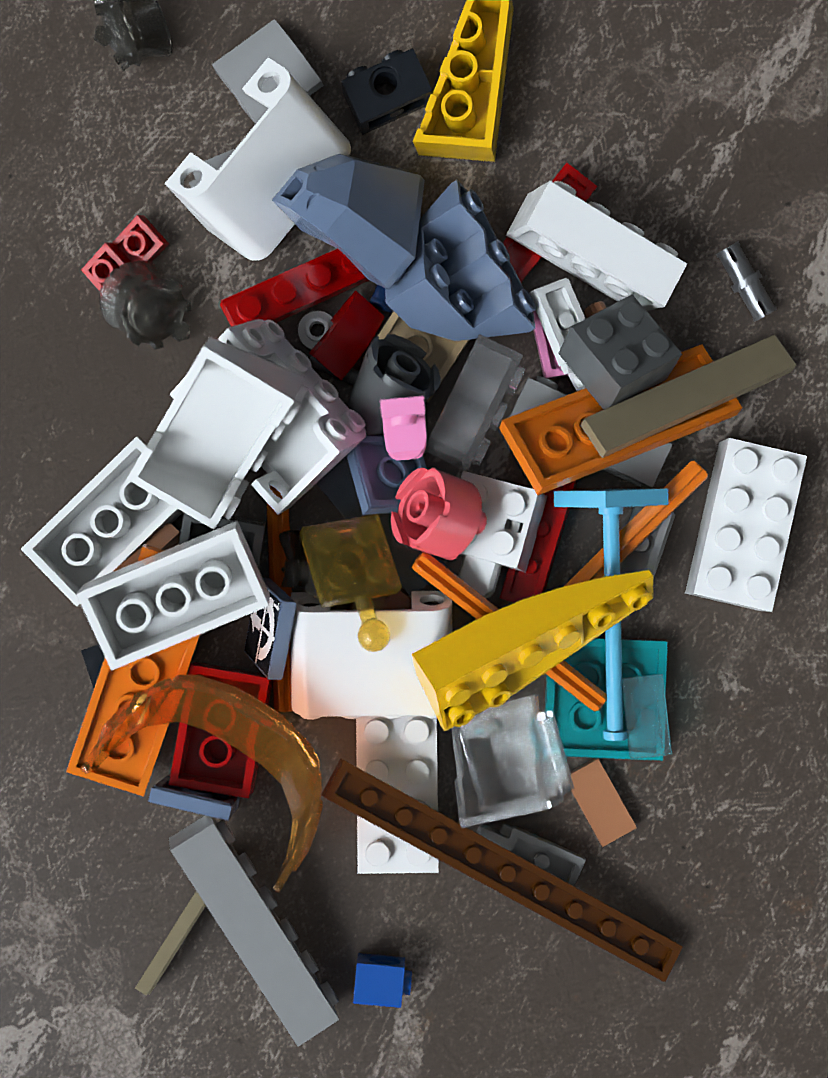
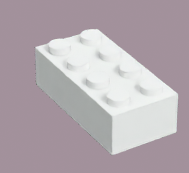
(595, 246)
(746, 524)
(99, 526)
(174, 595)
(405, 757)

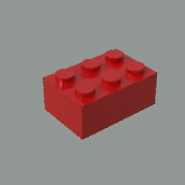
(208, 762)

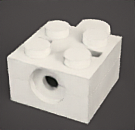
(500, 542)

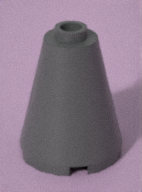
(391, 371)

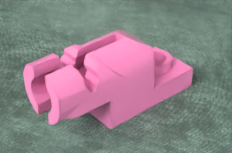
(404, 427)

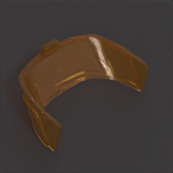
(242, 724)

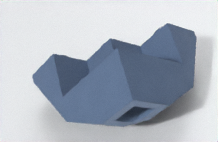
(361, 209)
(461, 275)

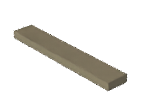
(687, 396)

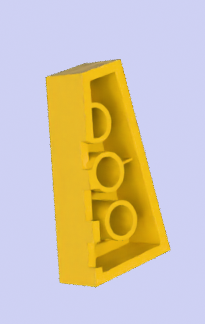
(468, 96)

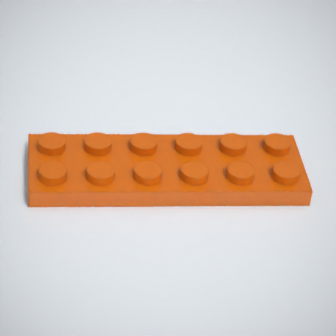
(558, 451)
(133, 760)

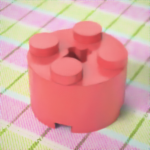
(437, 513)

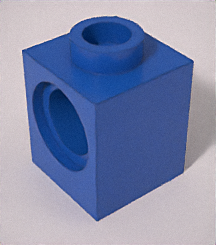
(381, 980)

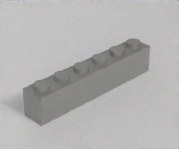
(254, 928)

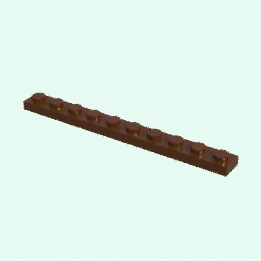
(500, 869)

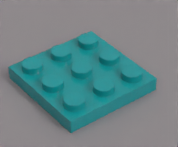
(582, 727)

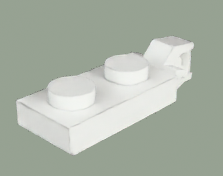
(557, 312)

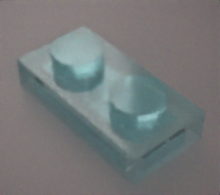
(646, 716)

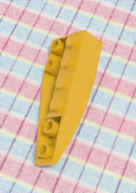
(520, 643)

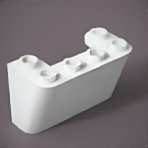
(239, 196)
(320, 430)
(217, 431)
(343, 679)

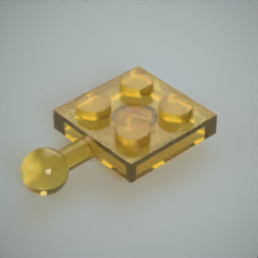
(353, 565)

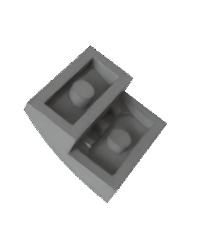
(245, 59)

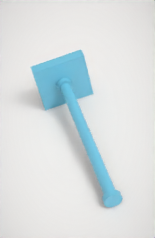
(610, 505)

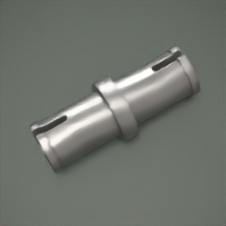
(746, 281)

